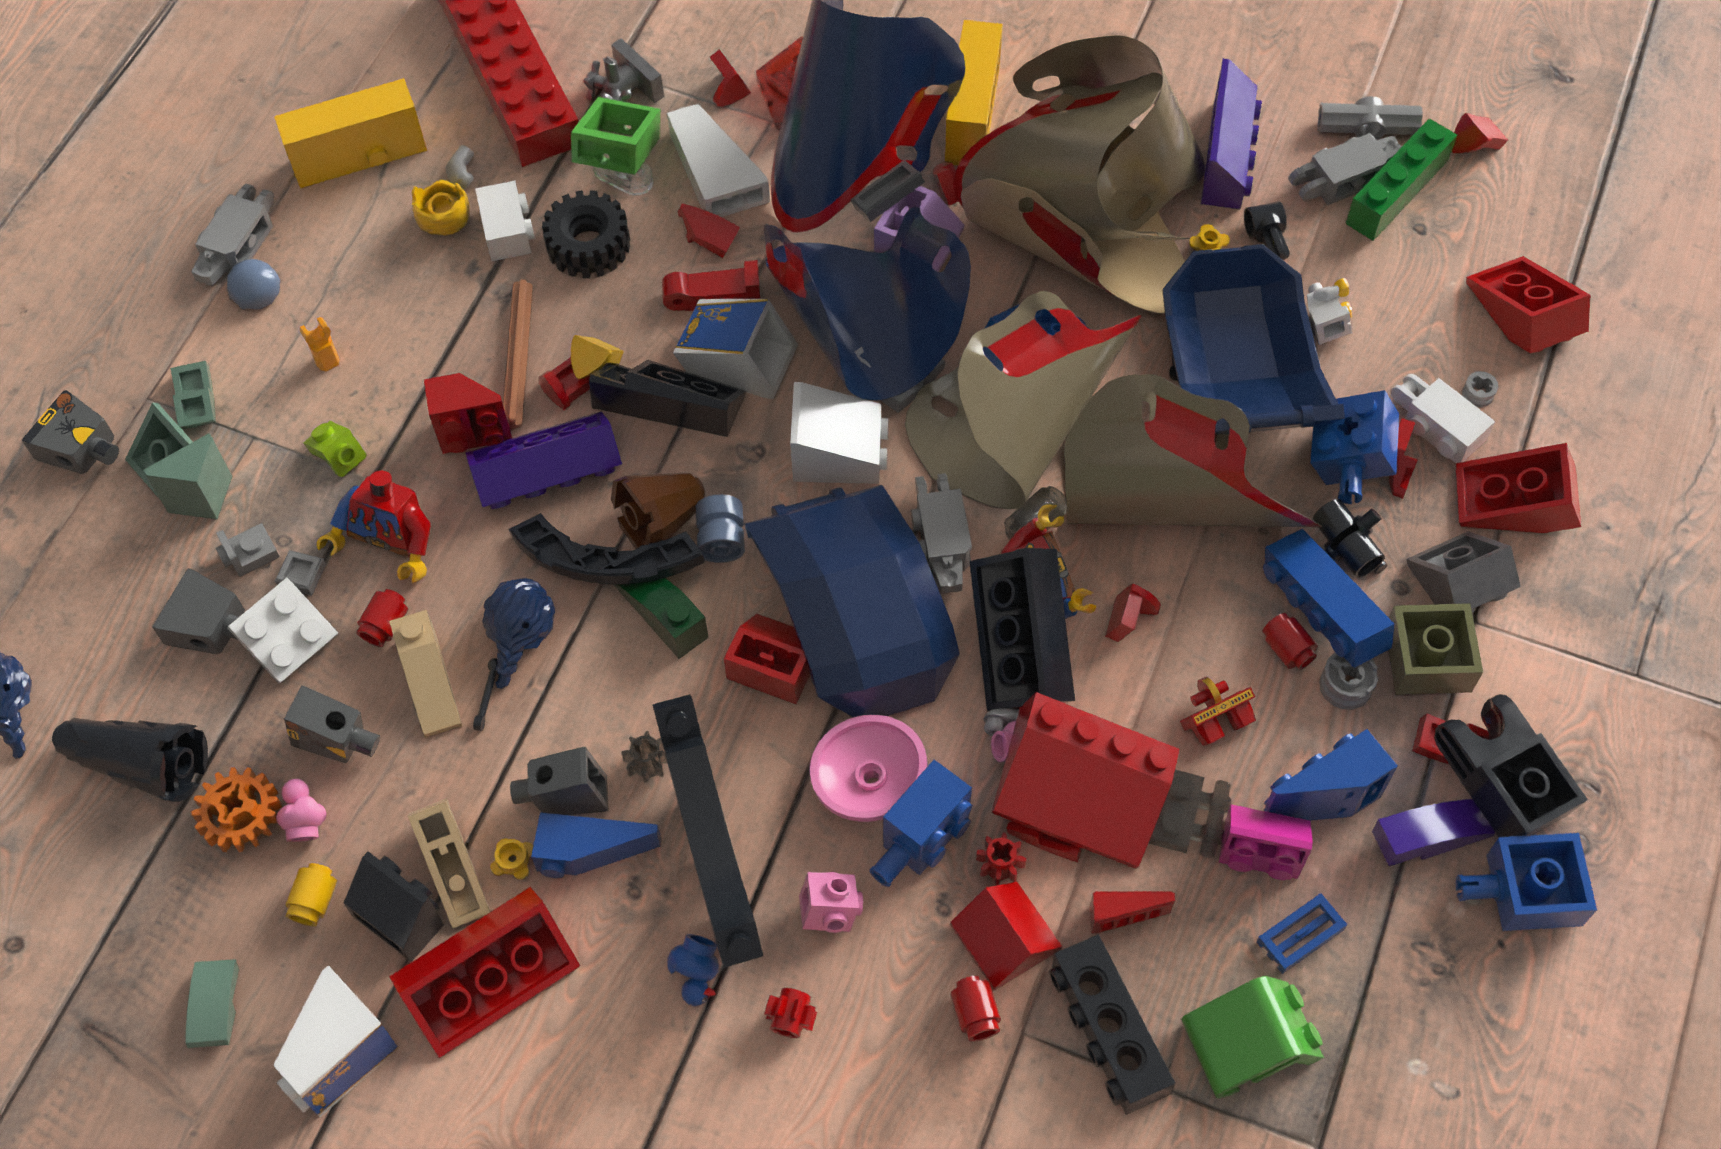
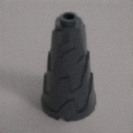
(140, 754)

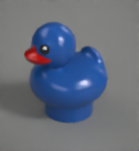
(697, 961)

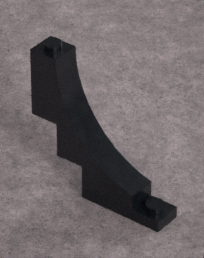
(707, 832)

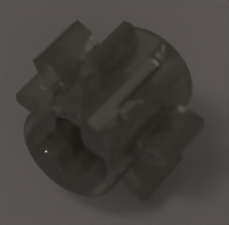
(636, 757)

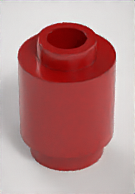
(376, 618)
(1290, 641)
(976, 1008)

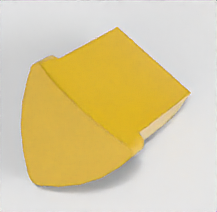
(591, 354)

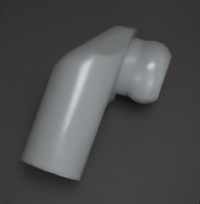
(457, 168)
(997, 719)

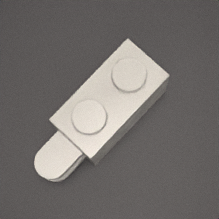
(1443, 417)

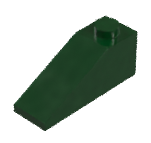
(667, 613)

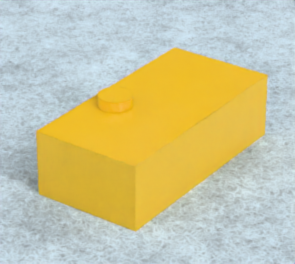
(972, 108)
(351, 133)

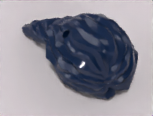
(517, 620)
(14, 695)

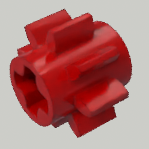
(1001, 848)
(790, 1013)

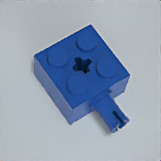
(1357, 446)
(923, 823)
(1535, 882)

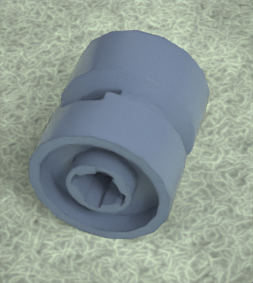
(720, 528)

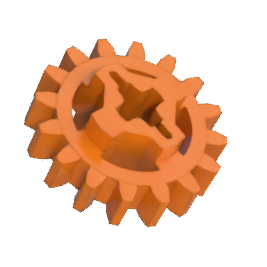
(236, 808)

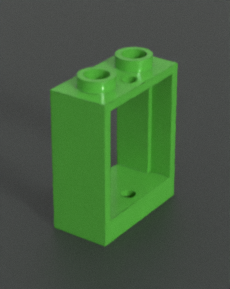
(625, 152)

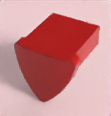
(732, 86)
(1477, 133)
(562, 385)
(1127, 607)

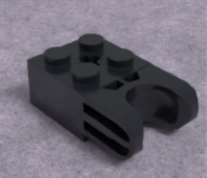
(1511, 774)

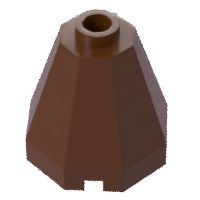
(655, 504)

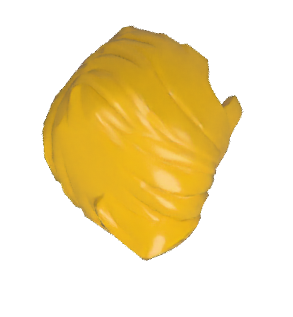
(440, 208)

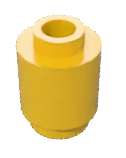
(310, 894)

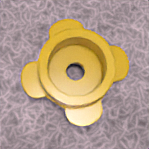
(1207, 234)
(511, 847)

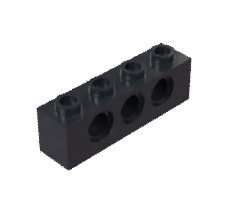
(1092, 963)

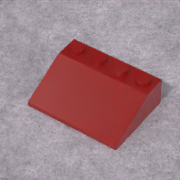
(1084, 779)

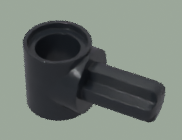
(1268, 224)

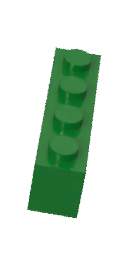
(1400, 179)

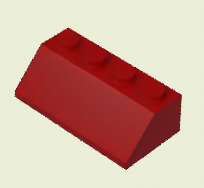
(484, 971)

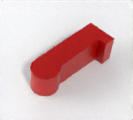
(684, 290)

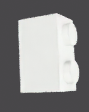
(503, 220)

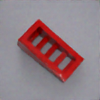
(1123, 908)

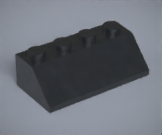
(1021, 627)

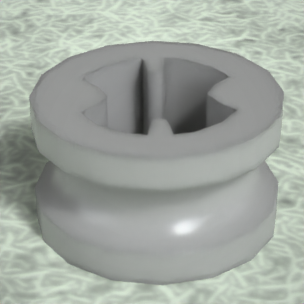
(1480, 380)

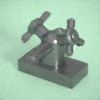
(624, 74)

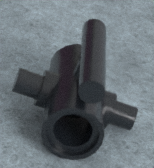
(1350, 537)

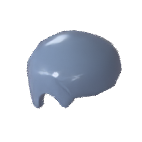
(253, 284)

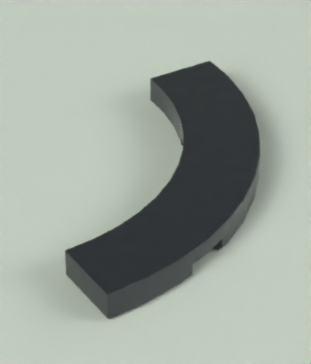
(604, 564)

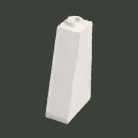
(715, 165)

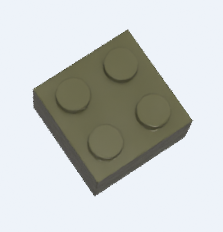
(1434, 649)

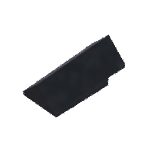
(666, 396)

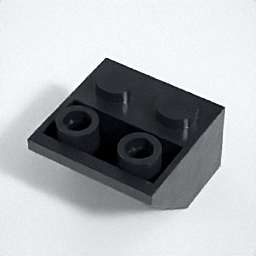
(392, 906)

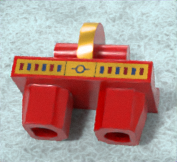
(1205, 722)

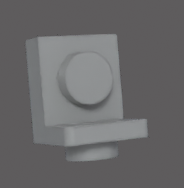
(247, 550)

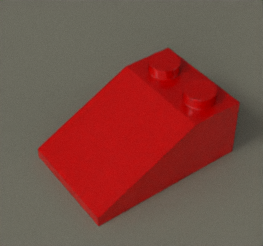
(1531, 304)
(1520, 491)

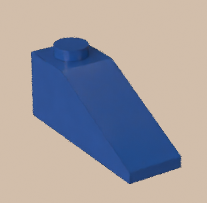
(583, 843)

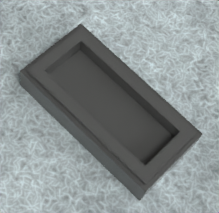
(887, 190)

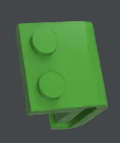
(1252, 1034)

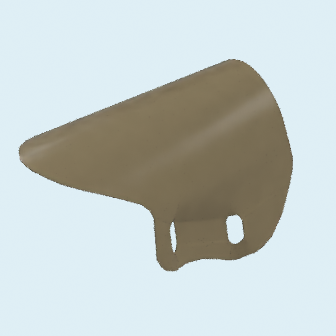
(1160, 152)

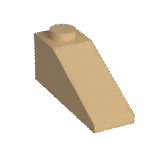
(425, 673)
(449, 863)

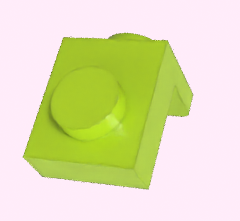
(336, 447)

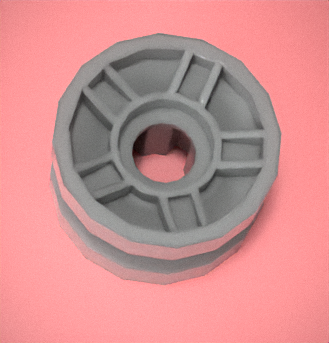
(1348, 694)

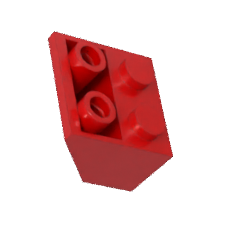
(465, 413)
(768, 658)

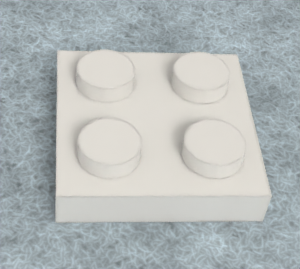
(282, 630)

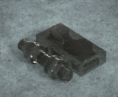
(1176, 820)

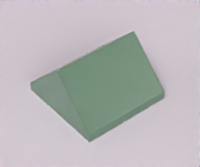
(155, 440)
(192, 479)

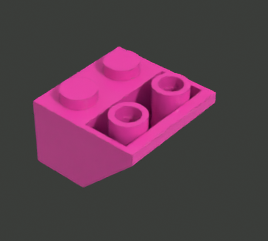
(1265, 842)

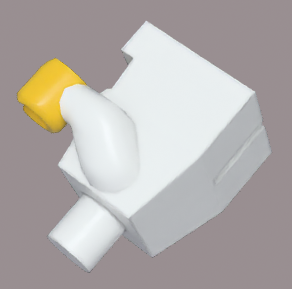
(1328, 316)

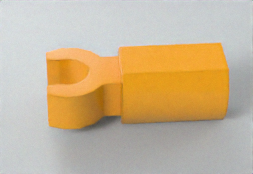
(321, 345)

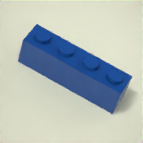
(1328, 598)

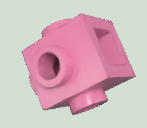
(830, 902)

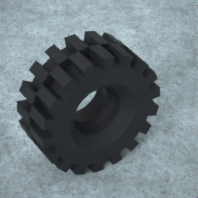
(582, 215)

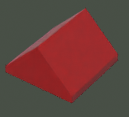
(1004, 933)

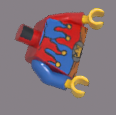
(385, 518)
(1035, 536)

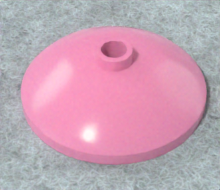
(861, 751)

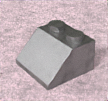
(1466, 570)

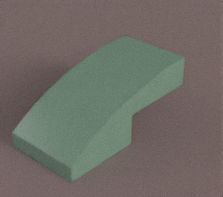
(193, 395)
(210, 1003)

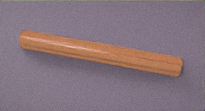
(517, 353)

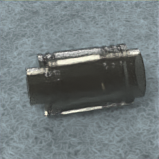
(1029, 511)

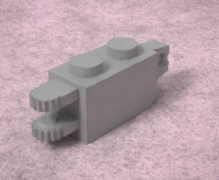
(1344, 168)
(233, 233)
(943, 532)

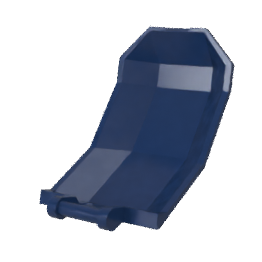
(1247, 338)
(860, 600)

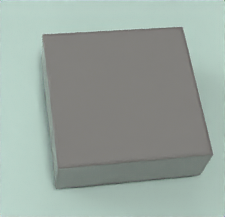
(302, 571)

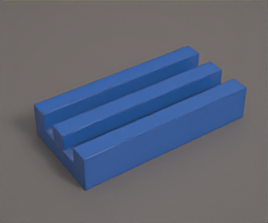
(1276, 952)

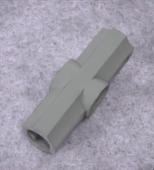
(1369, 116)

